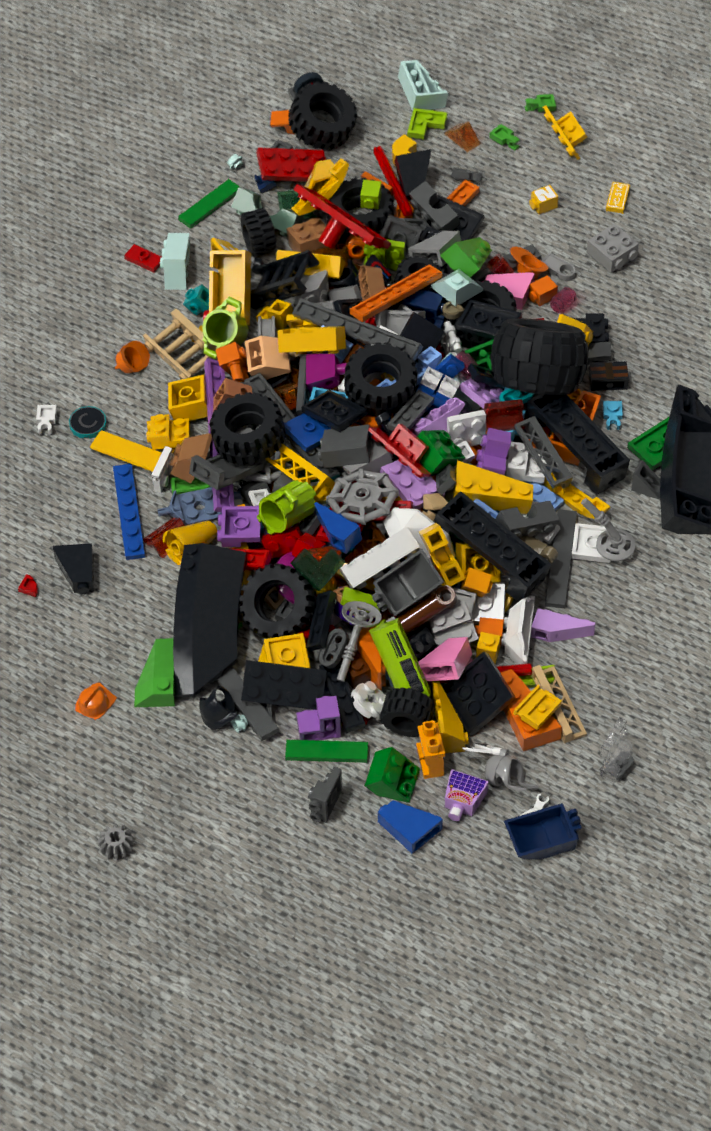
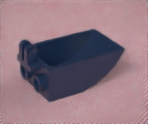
(425, 301)
(544, 832)

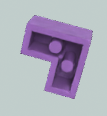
(494, 451)
(320, 723)

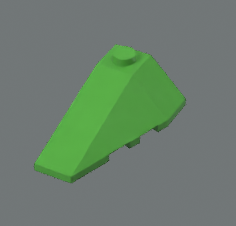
(156, 681)

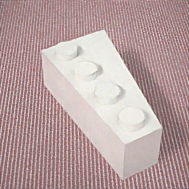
(379, 558)

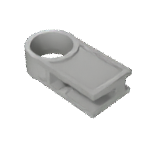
(556, 265)

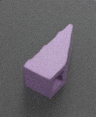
(438, 417)
(557, 627)

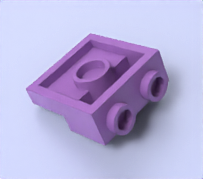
(238, 525)

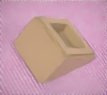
(433, 501)

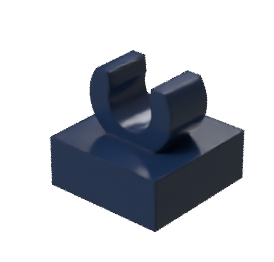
(264, 185)

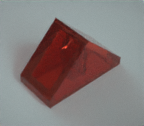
(499, 265)

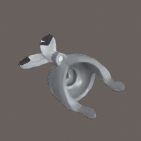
(501, 767)

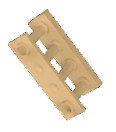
(190, 332)

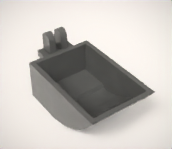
(406, 584)

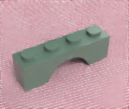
(247, 200)

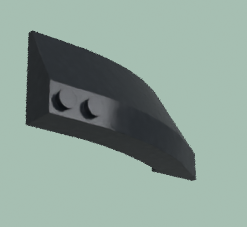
(687, 466)
(206, 615)

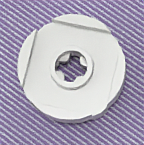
(363, 695)

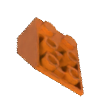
(371, 656)

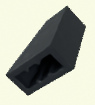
(412, 170)
(77, 565)

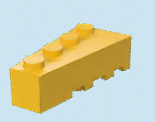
(492, 488)

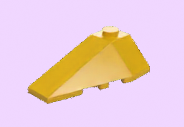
(448, 721)

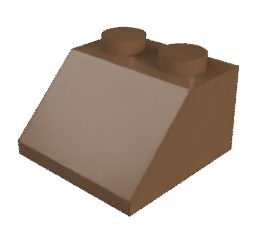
(182, 456)

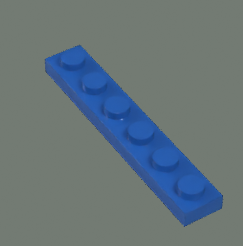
(128, 512)

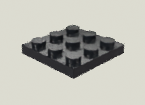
(479, 693)

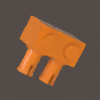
(234, 361)

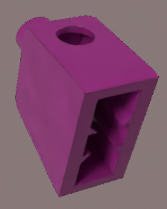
(323, 371)

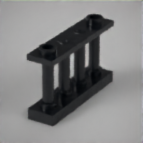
(288, 286)

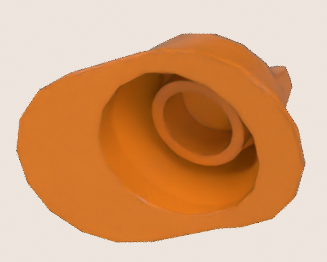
(528, 262)
(132, 357)
(94, 701)

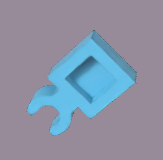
(612, 412)

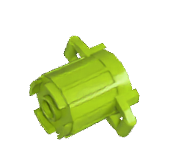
(224, 327)
(286, 506)

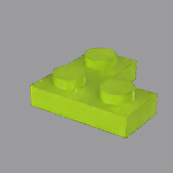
(425, 118)

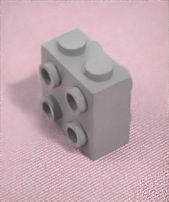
(612, 248)

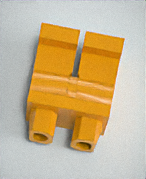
(430, 750)

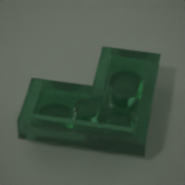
(315, 571)

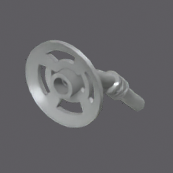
(615, 540)
(359, 621)

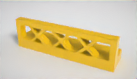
(302, 465)

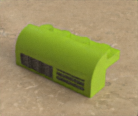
(398, 656)

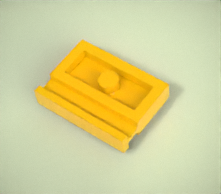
(537, 707)

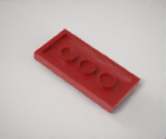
(287, 164)

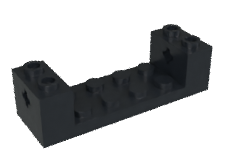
(592, 447)
(494, 543)

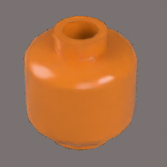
(355, 246)

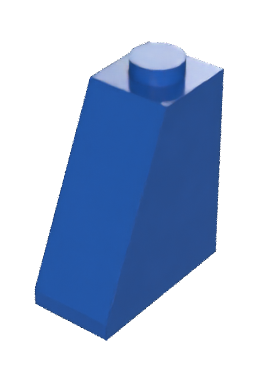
(409, 824)

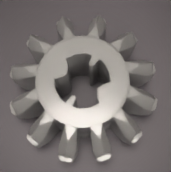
(115, 841)

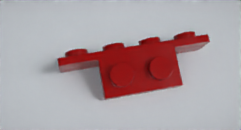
(405, 446)
(282, 542)

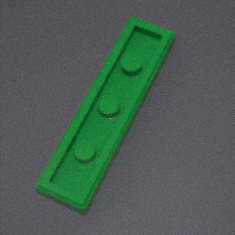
(209, 204)
(326, 751)

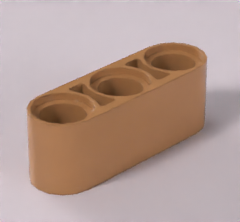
(370, 281)

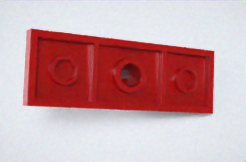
(339, 221)

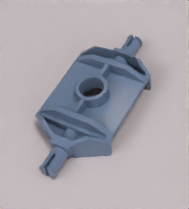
(184, 505)

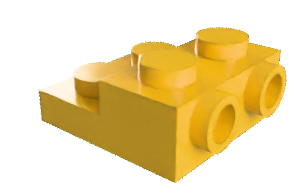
(166, 432)

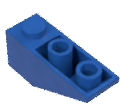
(339, 530)

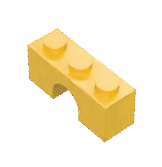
(438, 549)

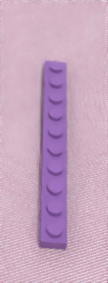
(213, 378)

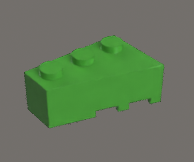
(467, 255)

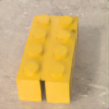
(231, 280)

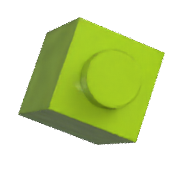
(370, 194)

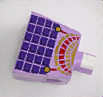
(464, 794)

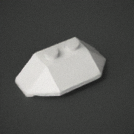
(415, 521)
(519, 630)

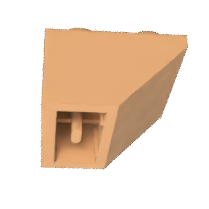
(265, 358)

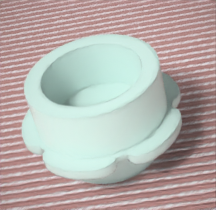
(235, 161)
(239, 723)

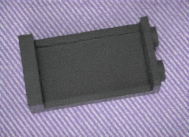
(220, 472)

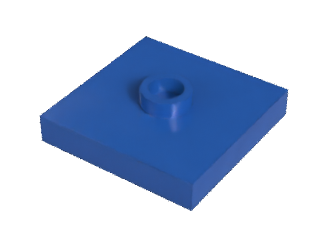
(305, 431)

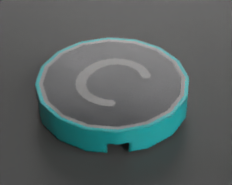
(87, 422)

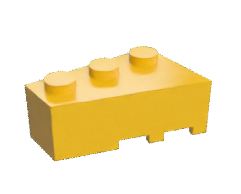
(312, 339)

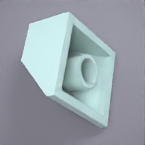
(457, 287)

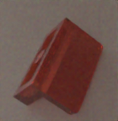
(504, 414)
(156, 537)

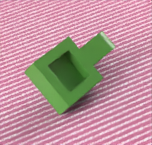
(540, 102)
(503, 135)

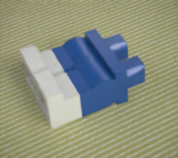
(446, 389)

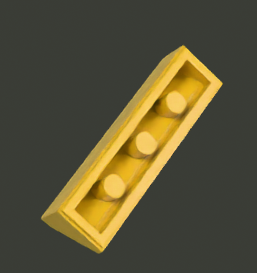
(332, 264)
(126, 450)

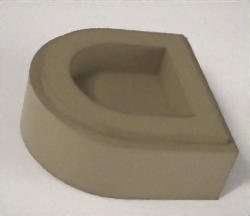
(451, 311)

